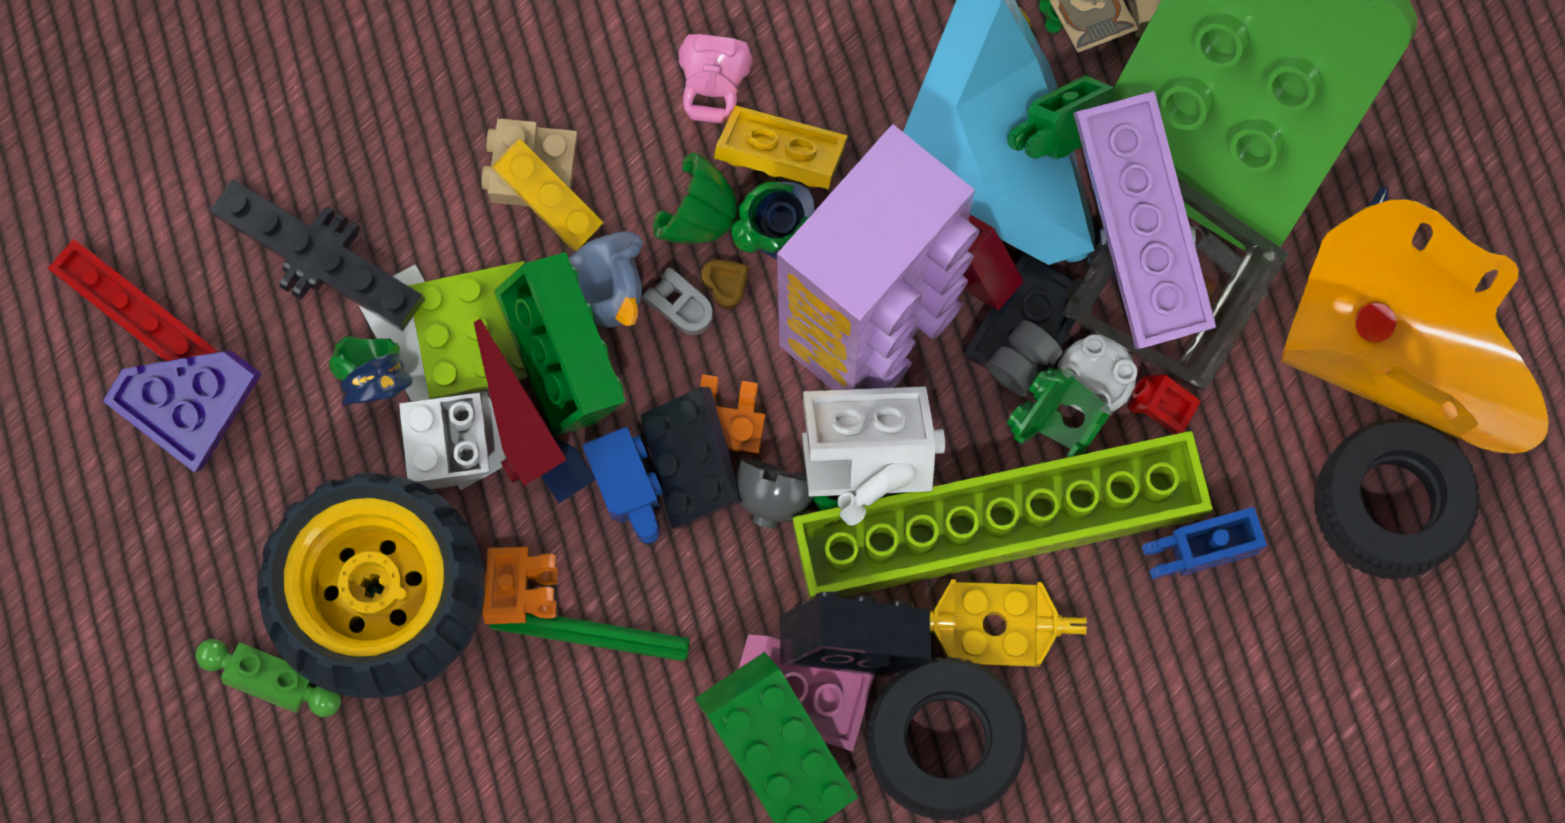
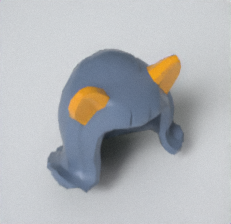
(610, 278)

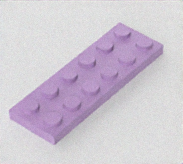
(1144, 220)

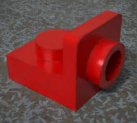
(1164, 402)

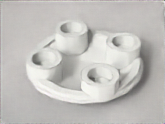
(1102, 368)

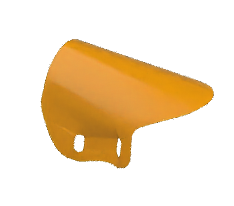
(1447, 351)

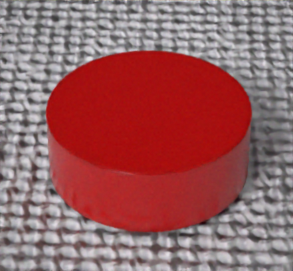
(1375, 321)

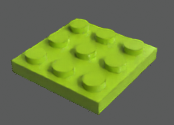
(448, 331)

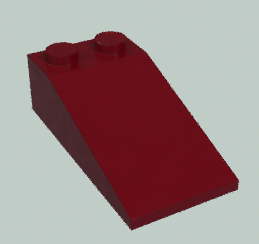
(521, 430)

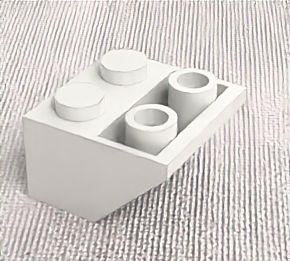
(444, 440)

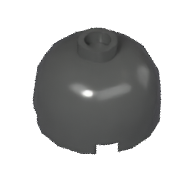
(772, 493)

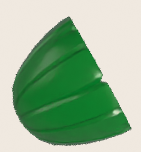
(704, 212)

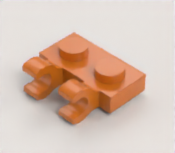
(743, 426)
(507, 585)

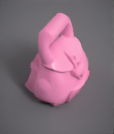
(713, 69)

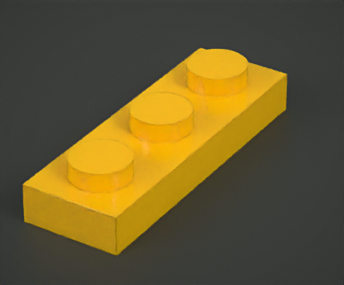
(546, 194)

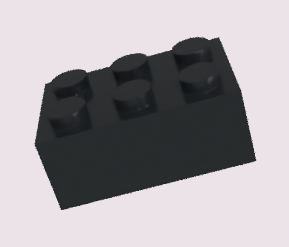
(855, 635)

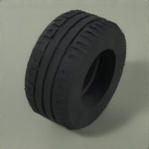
(1438, 466)
(957, 682)

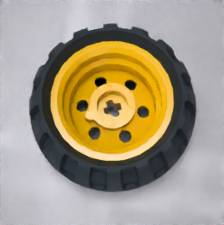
(306, 560)

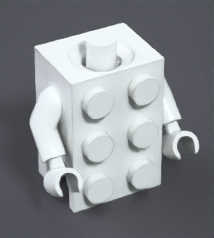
(868, 445)

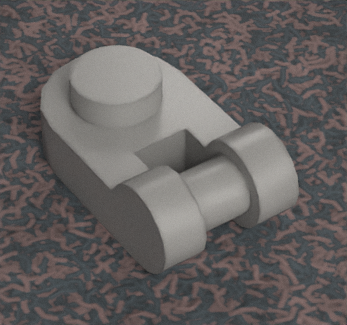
(691, 311)

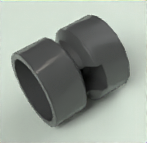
(1027, 354)

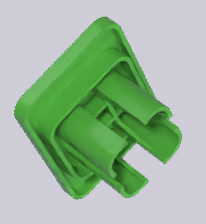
(1264, 95)

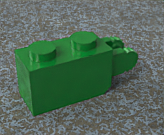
(1051, 120)

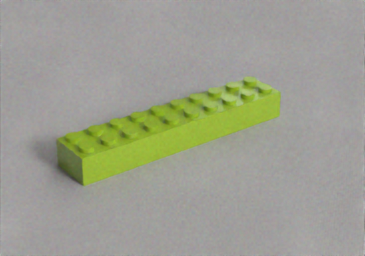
(1004, 517)

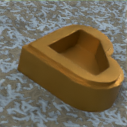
(726, 281)

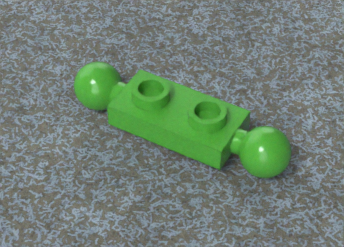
(265, 677)

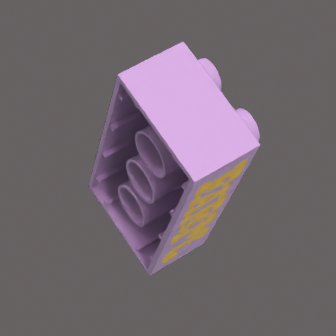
(876, 266)

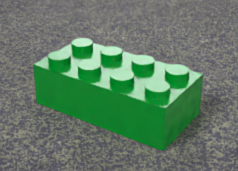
(559, 344)
(775, 744)

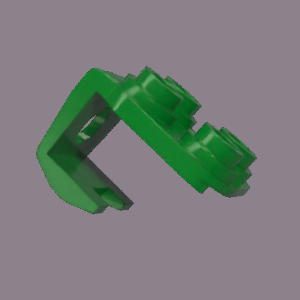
(1051, 391)

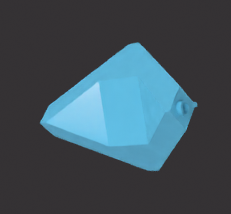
(968, 104)

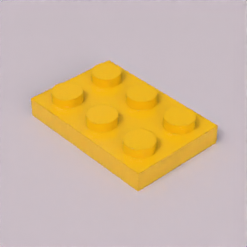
(780, 147)

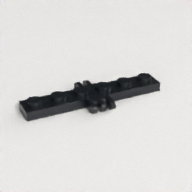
(318, 254)

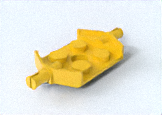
(1028, 616)

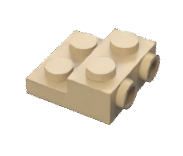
(552, 146)

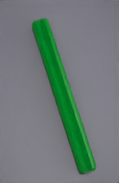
(601, 636)

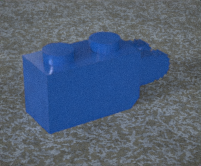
(624, 482)
(1209, 544)

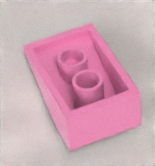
(830, 697)

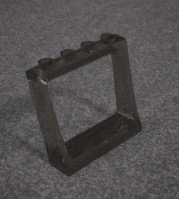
(1230, 310)

